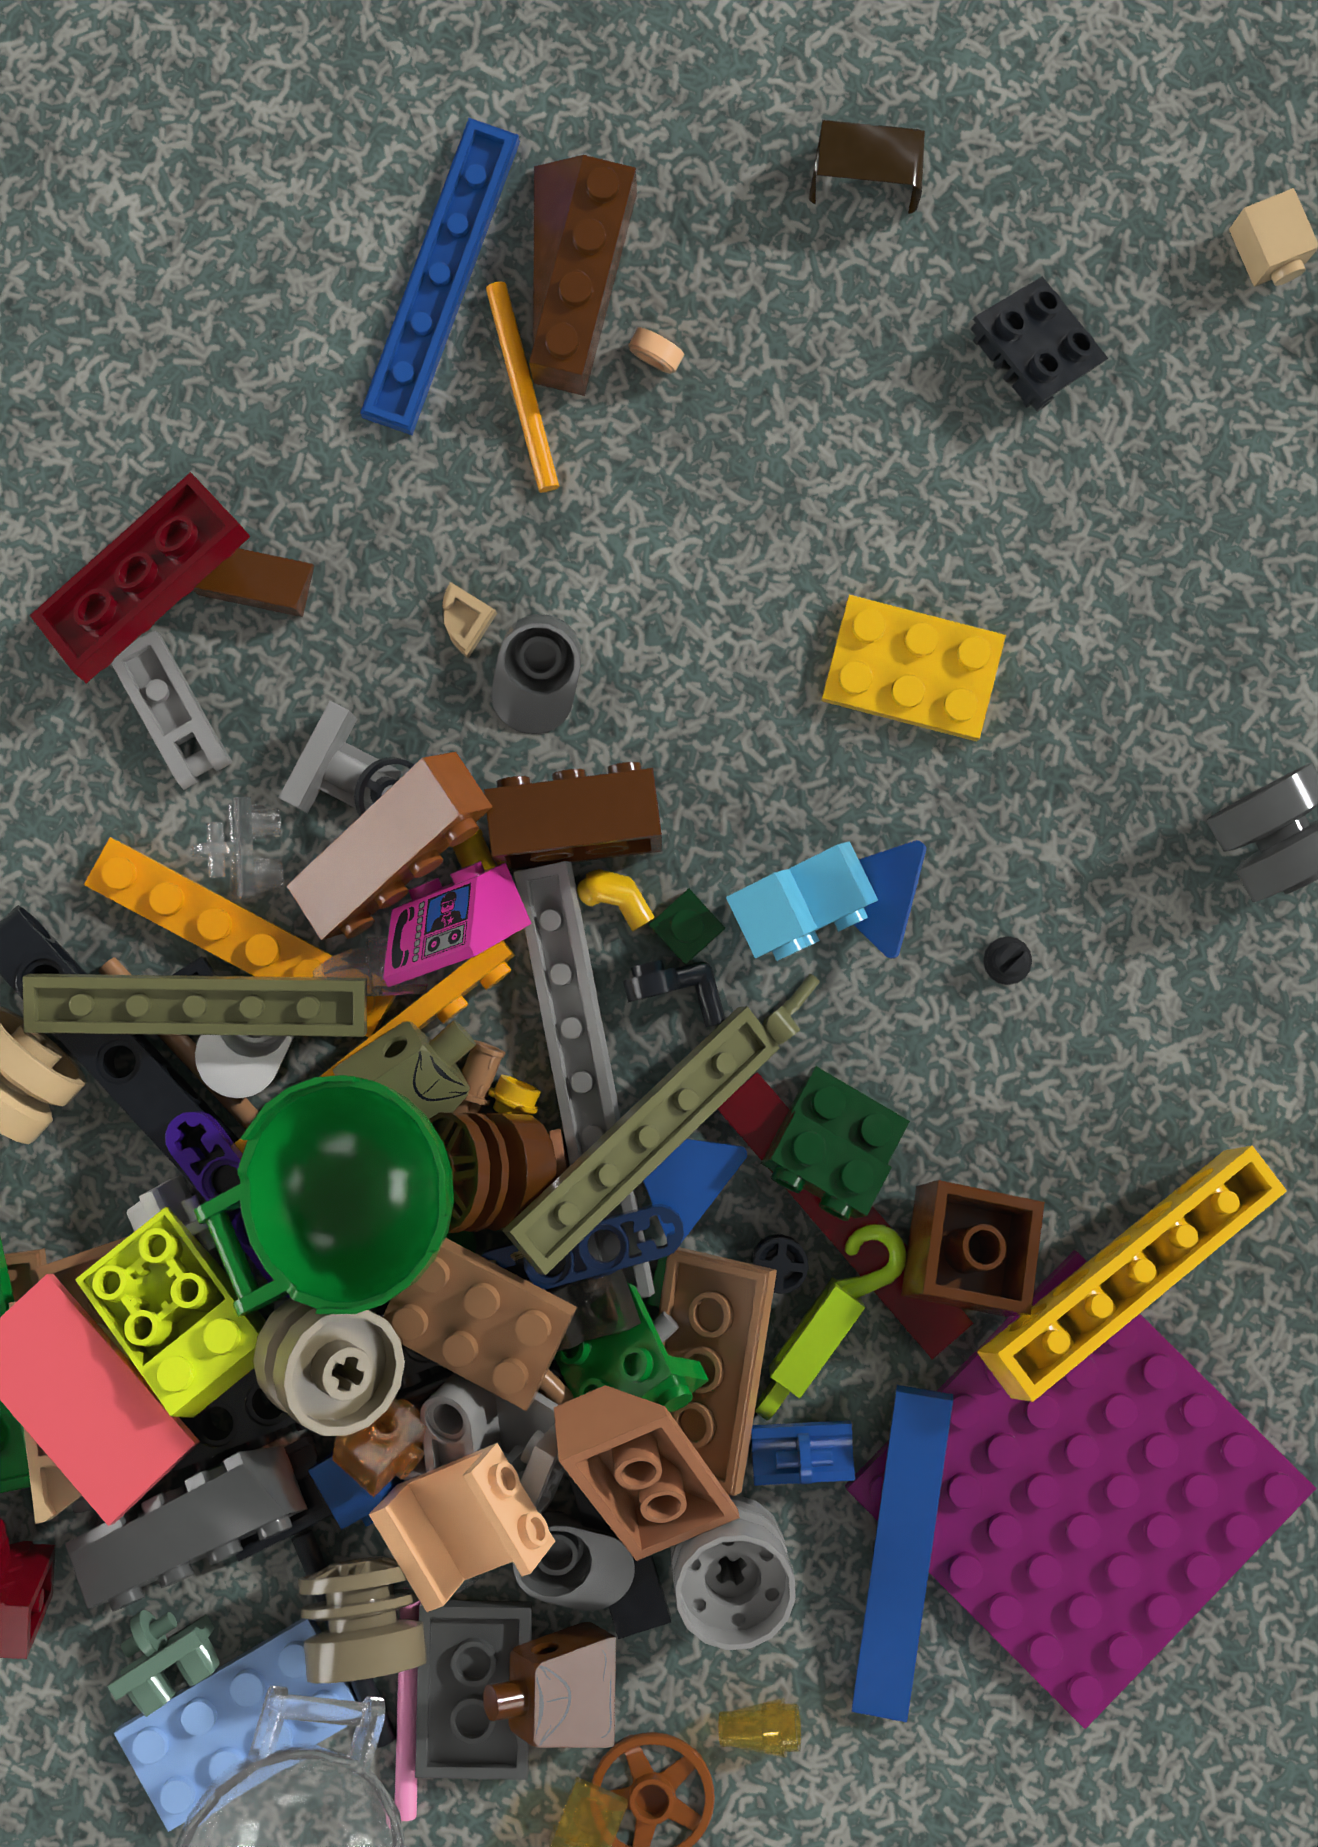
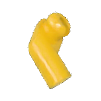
(615, 890)

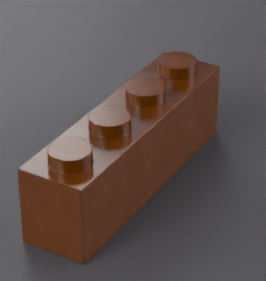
(578, 242)

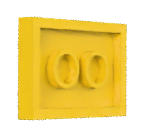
(913, 668)

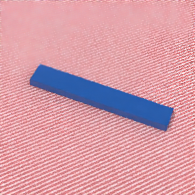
(440, 276)
(902, 1552)

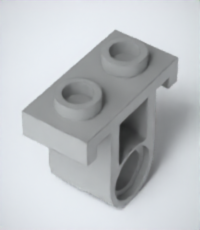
(460, 1422)

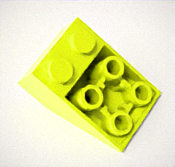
(173, 1314)

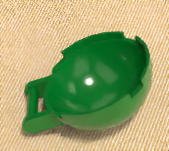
(337, 1198)

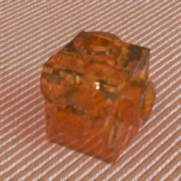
(383, 1449)

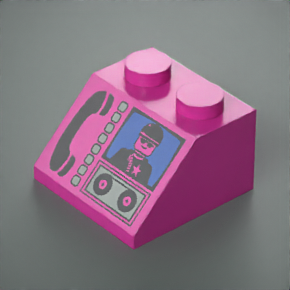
(452, 921)

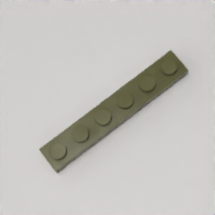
(194, 1005)
(640, 1140)

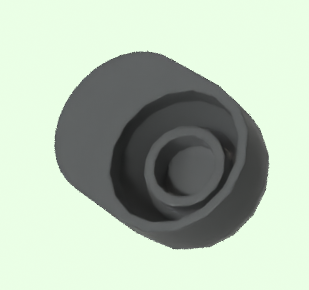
(536, 674)
(581, 1569)

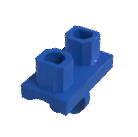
(802, 1453)

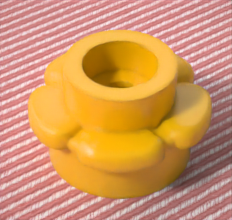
(514, 1096)

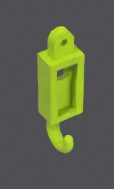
(828, 1321)

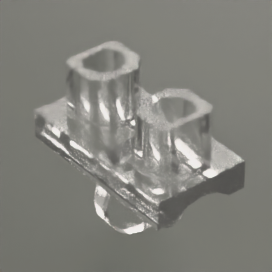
(245, 824)

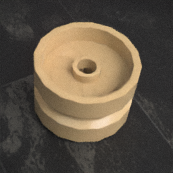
(31, 1078)

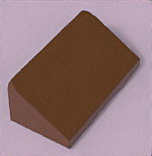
(260, 582)

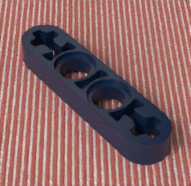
(583, 1265)

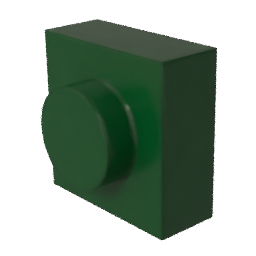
(687, 926)

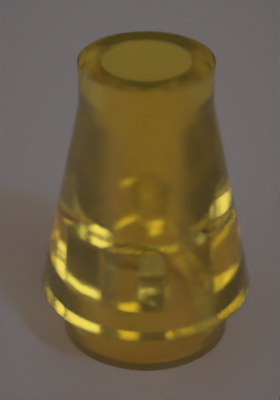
(762, 1728)

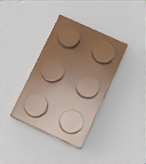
(482, 1323)

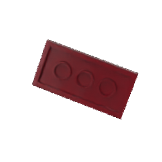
(139, 577)

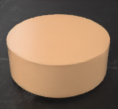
(655, 350)

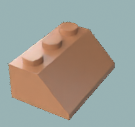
(639, 1470)

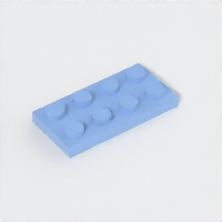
(214, 1722)

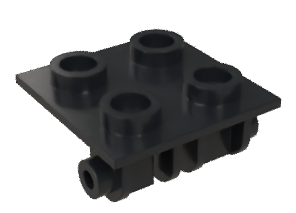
(1038, 341)

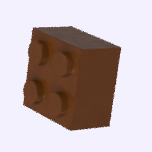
(973, 1249)

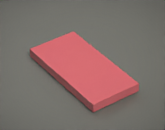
(85, 1401)

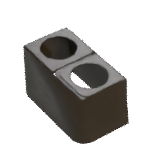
(871, 155)

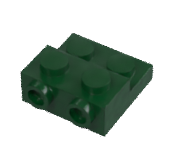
(835, 1145)

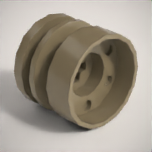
(362, 1621)

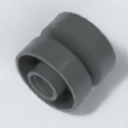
(1279, 827)

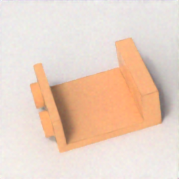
(461, 1524)

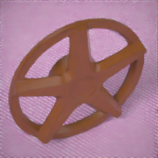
(653, 1793)

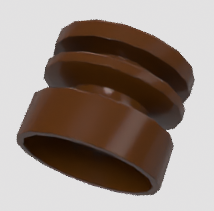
(496, 1166)

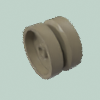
(329, 1368)

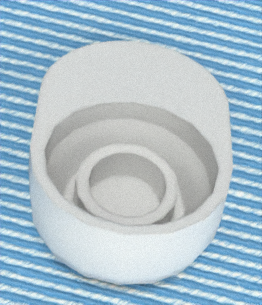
(240, 1063)

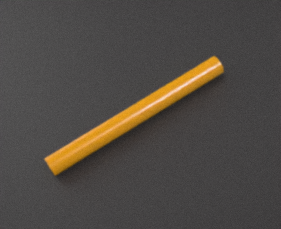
(522, 387)

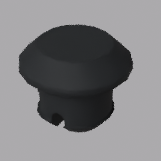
(1007, 960)

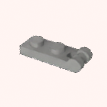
(169, 708)

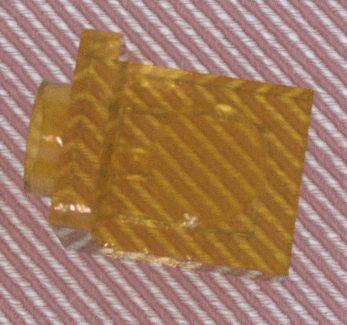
(588, 1817)

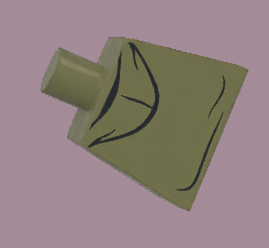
(416, 1065)

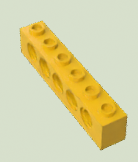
(1131, 1273)

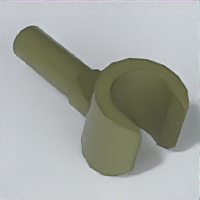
(780, 1023)

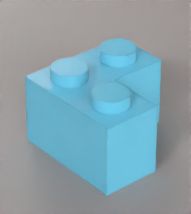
(791, 904)

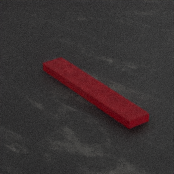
(756, 1116)

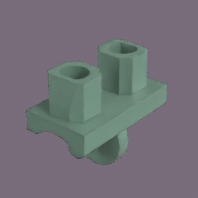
(145, 1677)

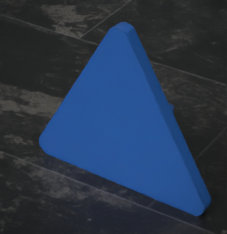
(894, 881)
(693, 1179)

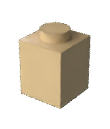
(1274, 239)

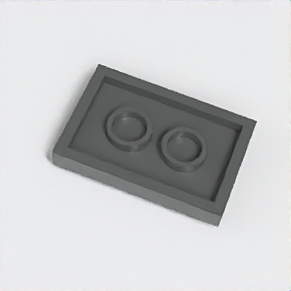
(466, 1652)

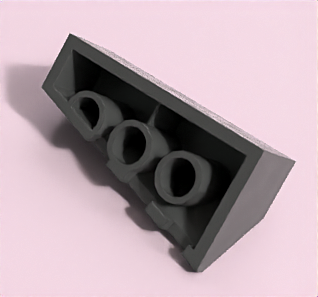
(179, 1527)

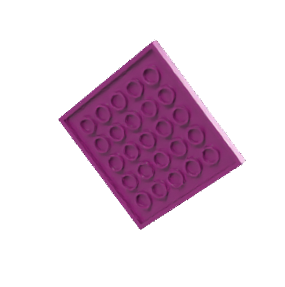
(1096, 1509)

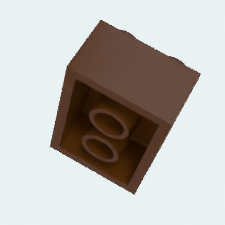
(574, 817)

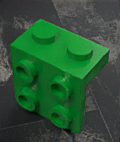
(632, 1363)

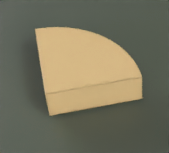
(465, 618)

